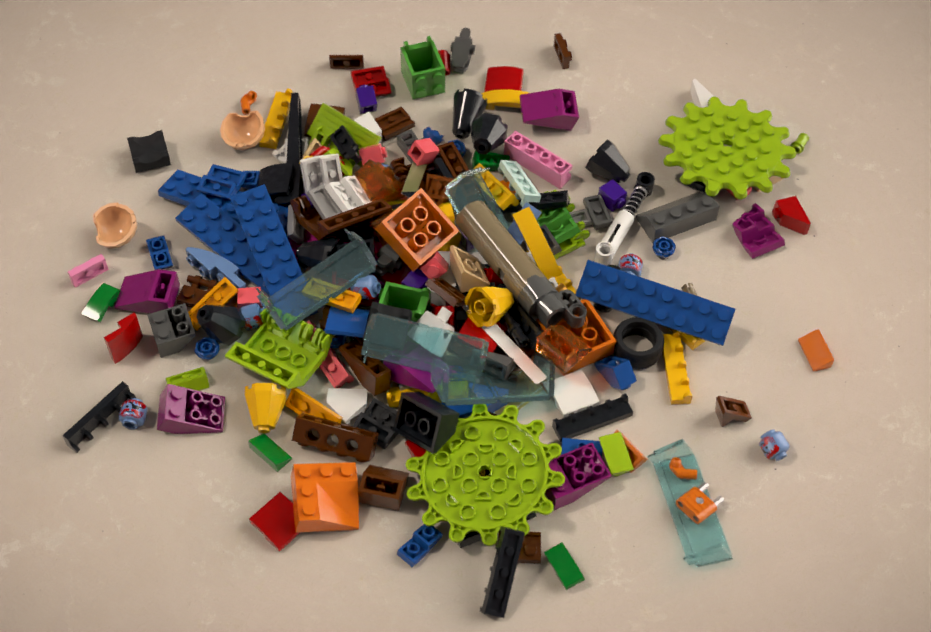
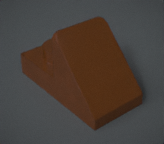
(731, 409)

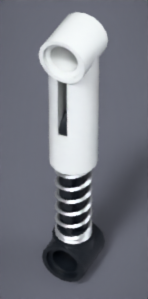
(621, 224)

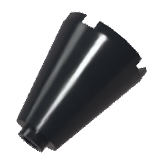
(466, 107)

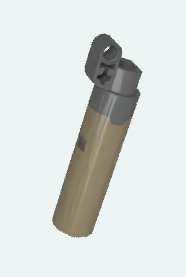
(517, 269)

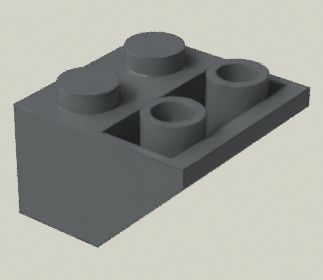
(171, 329)

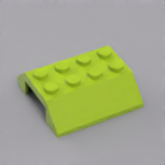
(283, 354)

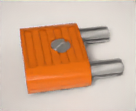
(697, 504)

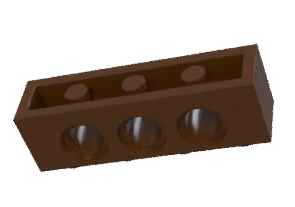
(345, 433)

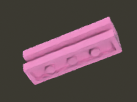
(537, 159)

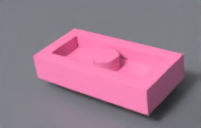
(88, 270)

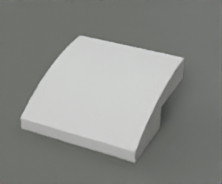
(320, 170)
(347, 193)
(574, 393)

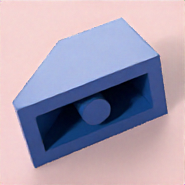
(616, 372)

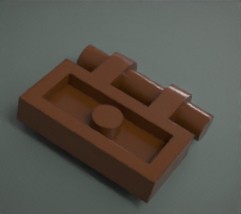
(192, 294)

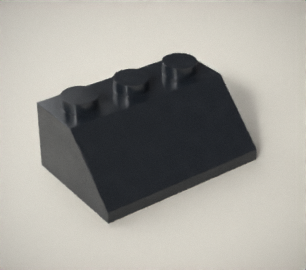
(425, 421)

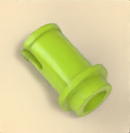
(800, 142)

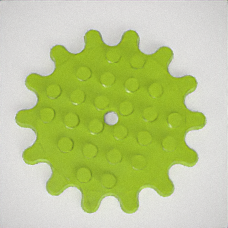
(749, 161)
(480, 503)

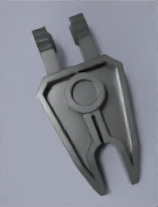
(461, 50)
(388, 261)

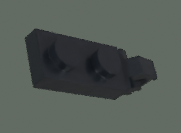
(346, 144)

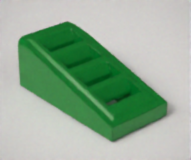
(483, 159)

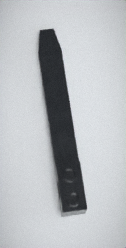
(294, 151)

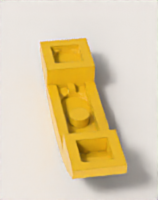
(504, 98)
(536, 243)

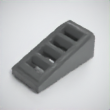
(405, 139)
(498, 365)

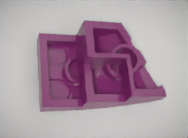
(757, 232)

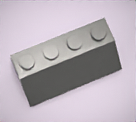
(679, 216)

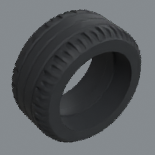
(643, 328)

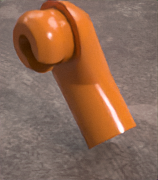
(247, 100)
(682, 473)

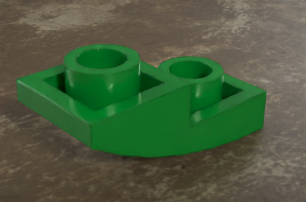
(100, 301)
(564, 566)

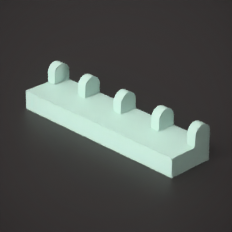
(518, 181)

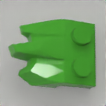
(559, 223)

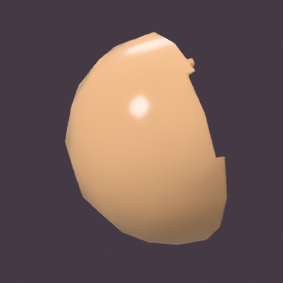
(242, 131)
(115, 225)

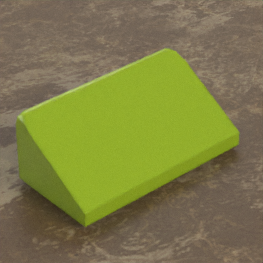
(193, 379)
(616, 454)

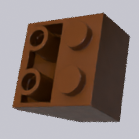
(382, 487)

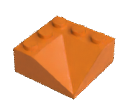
(417, 229)
(594, 334)
(325, 497)

